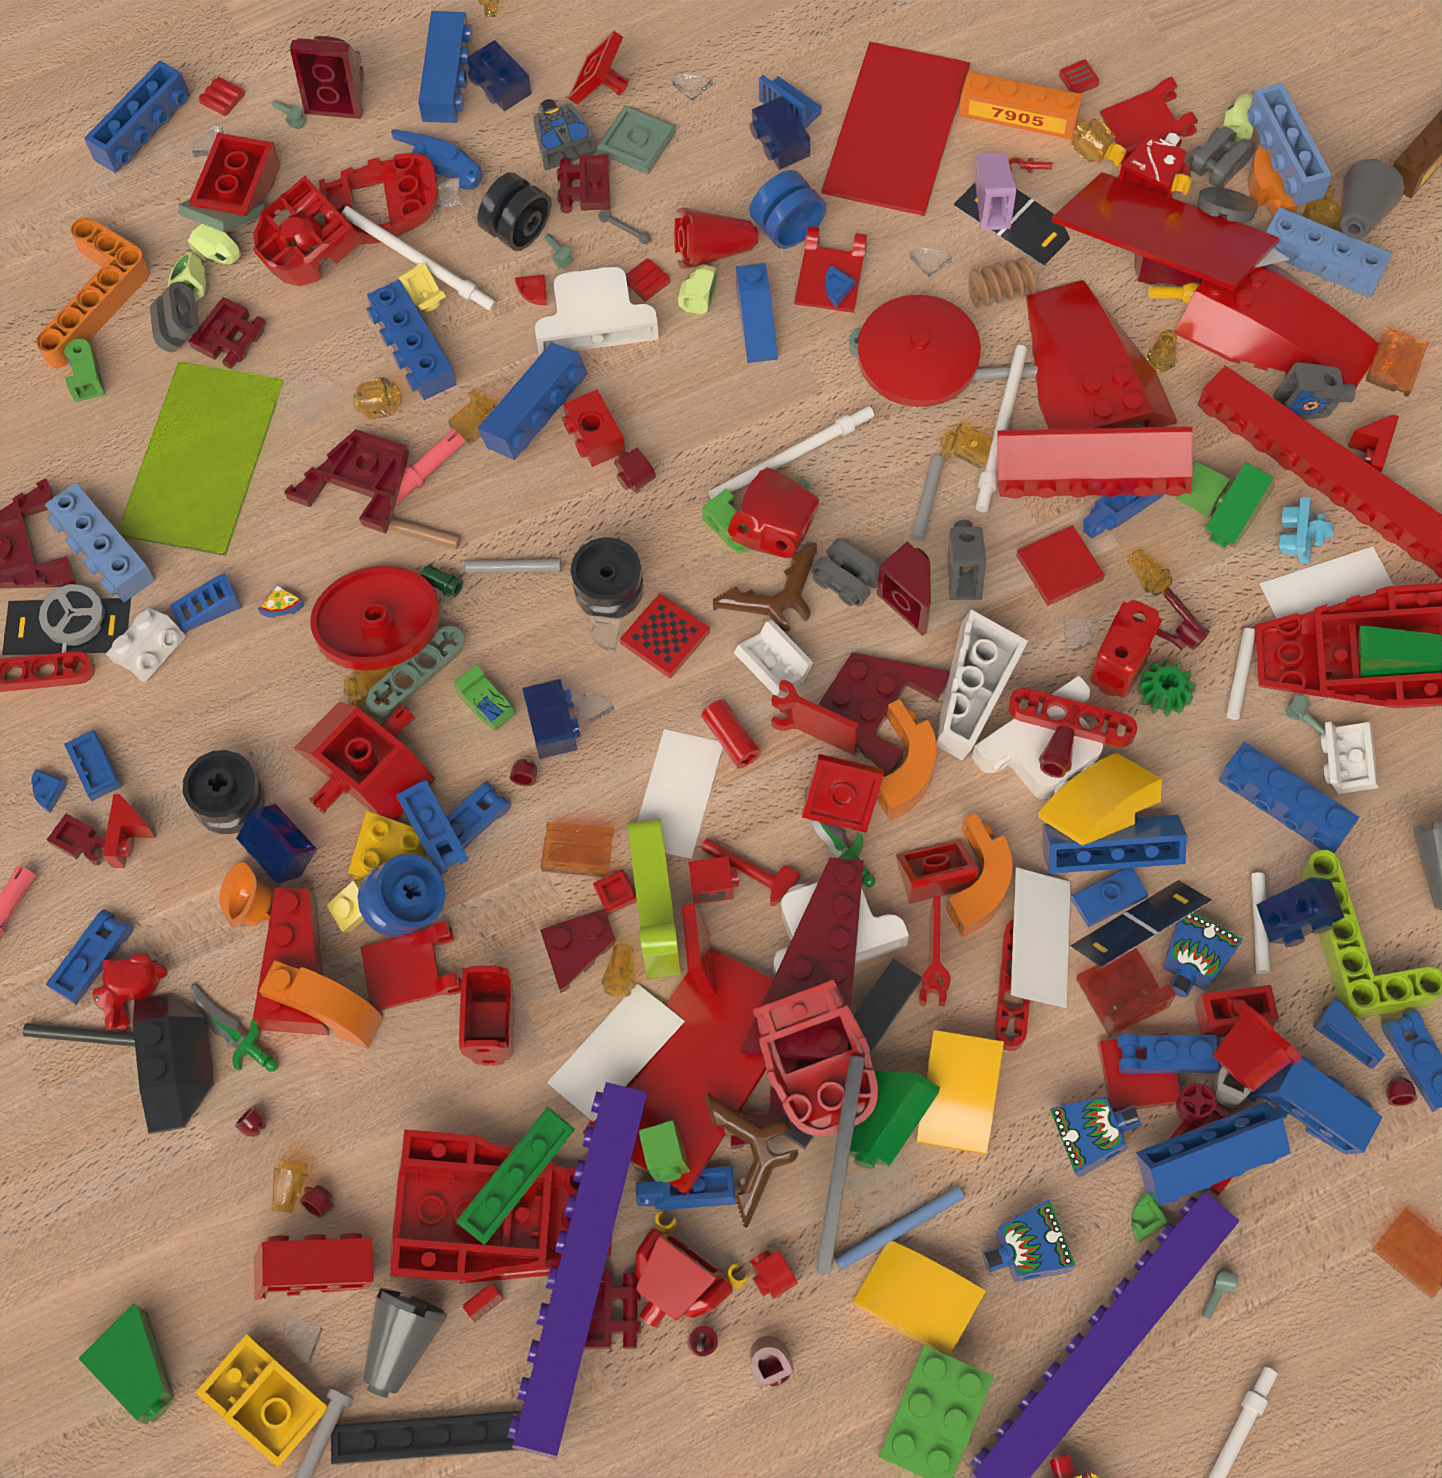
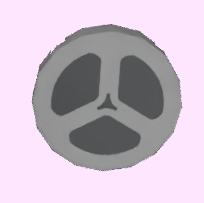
(72, 614)

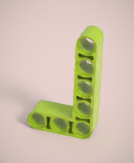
(653, 899)
(1354, 950)

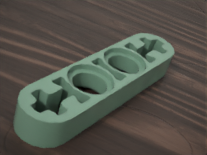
(418, 673)

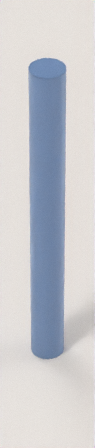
(899, 1228)

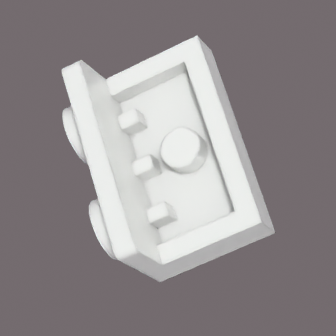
(146, 644)
(774, 658)
(1350, 757)

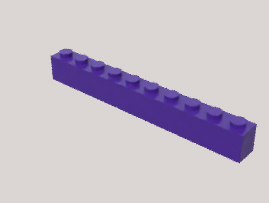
(579, 1273)
(1109, 1343)

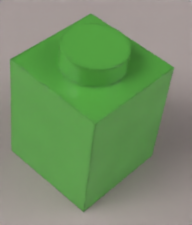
(1207, 489)
(664, 1151)

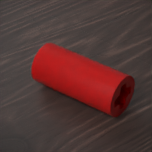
(731, 733)

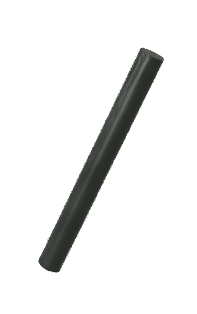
(78, 1034)

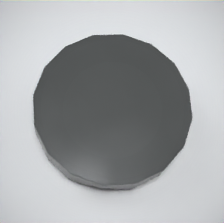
(1229, 202)

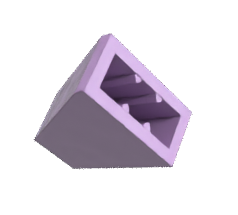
(994, 190)

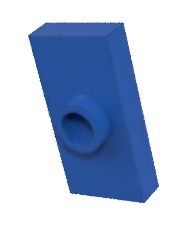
(92, 765)
(1109, 897)

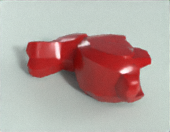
(126, 981)

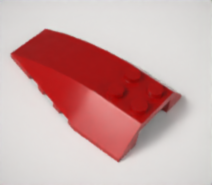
(1274, 325)
(1089, 366)
(1320, 648)
(437, 1183)

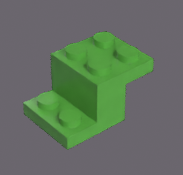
(936, 1415)

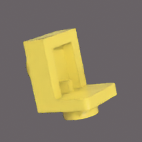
(421, 287)
(345, 908)

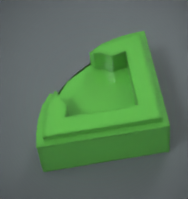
(1147, 1218)

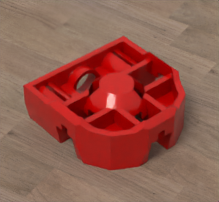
(274, 242)

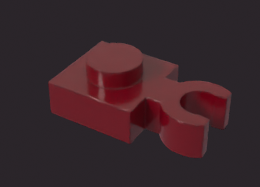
(76, 837)

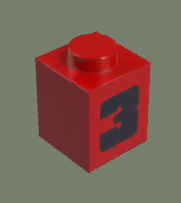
(712, 880)

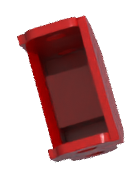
(776, 514)
(1125, 649)
(486, 1015)

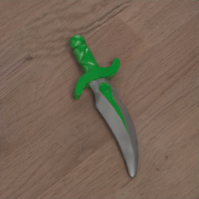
(837, 844)
(231, 1031)

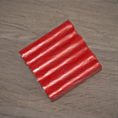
(221, 96)
(647, 279)

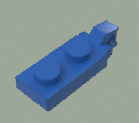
(1114, 511)
(712, 1188)

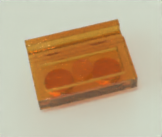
(1396, 361)
(577, 849)
(1413, 1251)

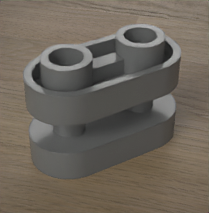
(1218, 144)
(174, 317)
(846, 573)

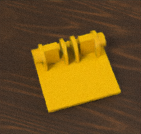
(381, 841)

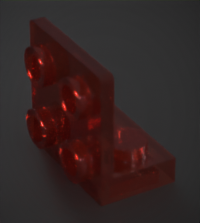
(1124, 992)

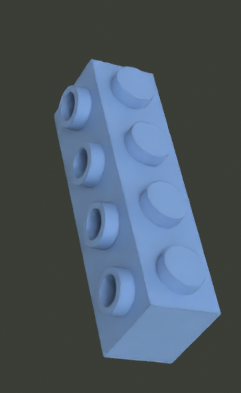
(1289, 144)
(1329, 252)
(99, 542)

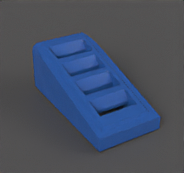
(208, 590)
(1347, 1033)

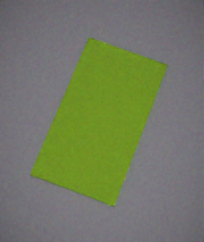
(200, 459)

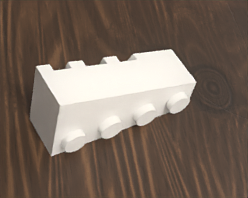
(977, 676)

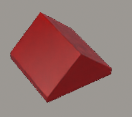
(936, 870)

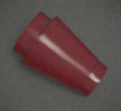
(1058, 753)

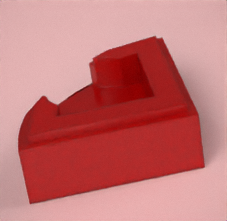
(532, 289)

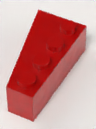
(293, 941)

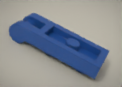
(470, 820)
(431, 826)
(85, 959)
(1168, 1053)
(1418, 1056)

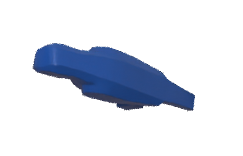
(446, 158)

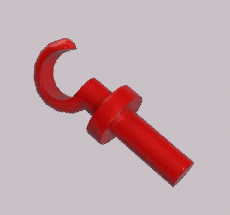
(1030, 165)

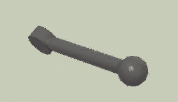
(604, 216)

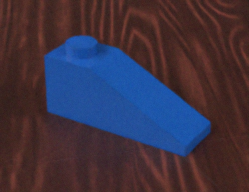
(756, 312)

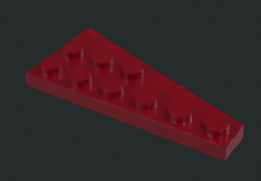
(819, 951)

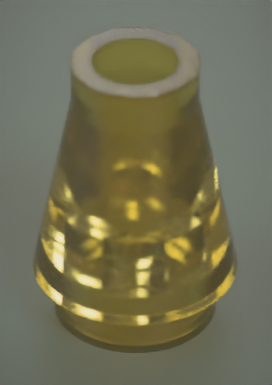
(1163, 353)
(1151, 574)
(619, 974)
(287, 1184)

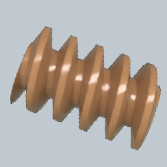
(1001, 280)

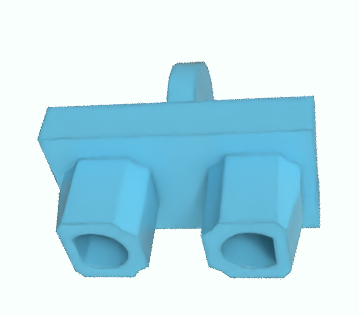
(1303, 519)

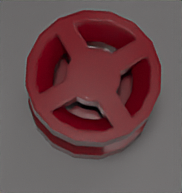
(1199, 1096)

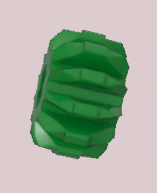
(1171, 699)

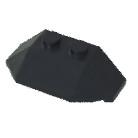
(171, 1061)

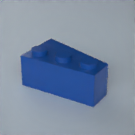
(1322, 1105)

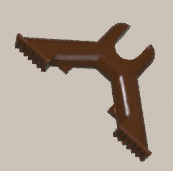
(774, 605)
(764, 1159)

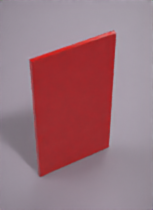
(896, 128)
(1166, 230)
(703, 1059)

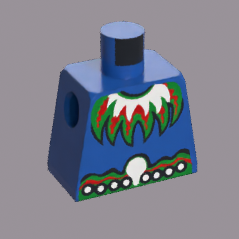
(1198, 953)
(1093, 1132)
(1031, 1246)

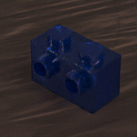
(498, 76)
(780, 133)
(550, 718)
(276, 843)
(1300, 911)

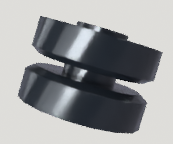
(514, 211)
(607, 578)
(222, 791)

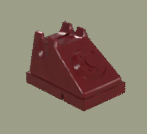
(328, 76)

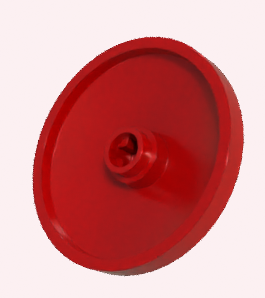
(918, 350)
(375, 618)

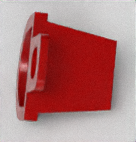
(1254, 1050)

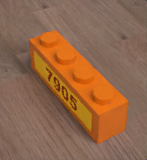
(1020, 105)

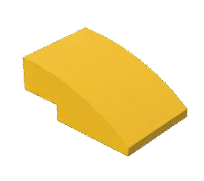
(1102, 799)
(968, 1082)
(919, 1297)
(262, 1400)

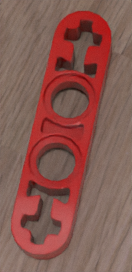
(31, 665)
(1073, 712)
(1004, 988)

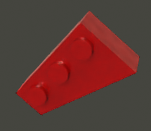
(313, 1264)

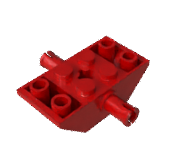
(384, 764)

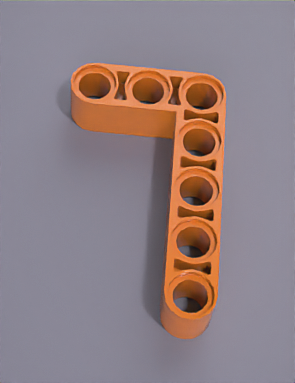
(102, 296)

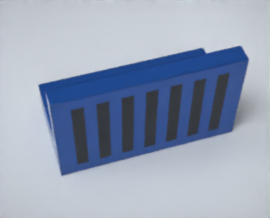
(802, 106)

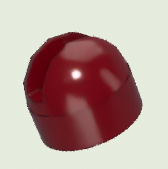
(523, 772)
(1400, 1092)
(250, 1120)
(709, 1343)

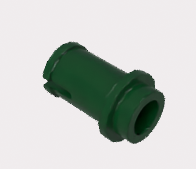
(448, 583)

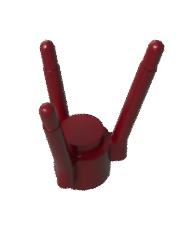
(1190, 631)

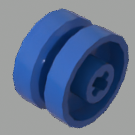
(787, 208)
(401, 895)

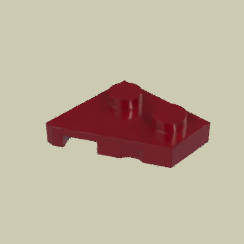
(576, 945)

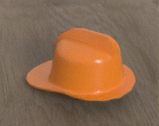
(245, 897)

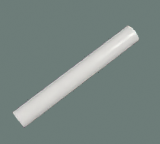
(1241, 674)
(1260, 936)

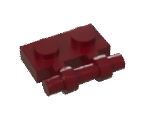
(594, 183)
(221, 326)
(601, 1323)

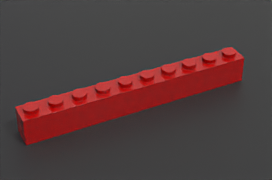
(1326, 466)

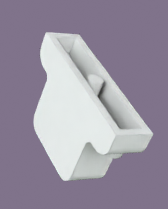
(595, 312)
(1021, 744)
(874, 935)

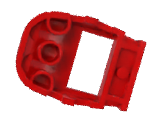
(408, 188)
(815, 1092)

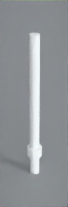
(465, 289)
(842, 426)
(989, 479)
(1254, 1404)

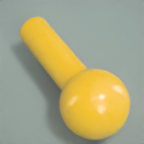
(1166, 292)

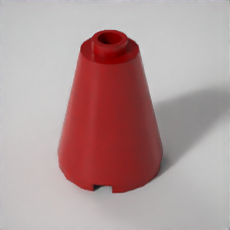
(711, 237)

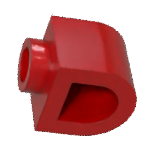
(773, 1274)

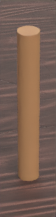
(424, 533)

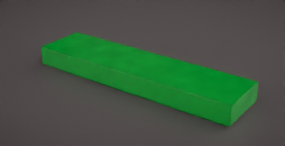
(515, 1175)

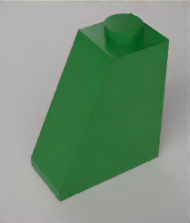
(1240, 506)
(1398, 652)
(898, 1110)
(131, 1365)

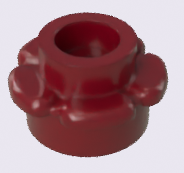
(317, 1200)

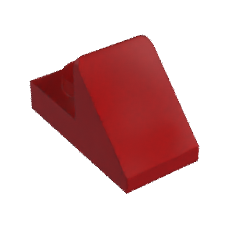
(1375, 440)
(122, 826)

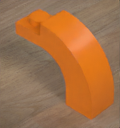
(1266, 184)
(910, 782)
(982, 901)
(325, 1000)

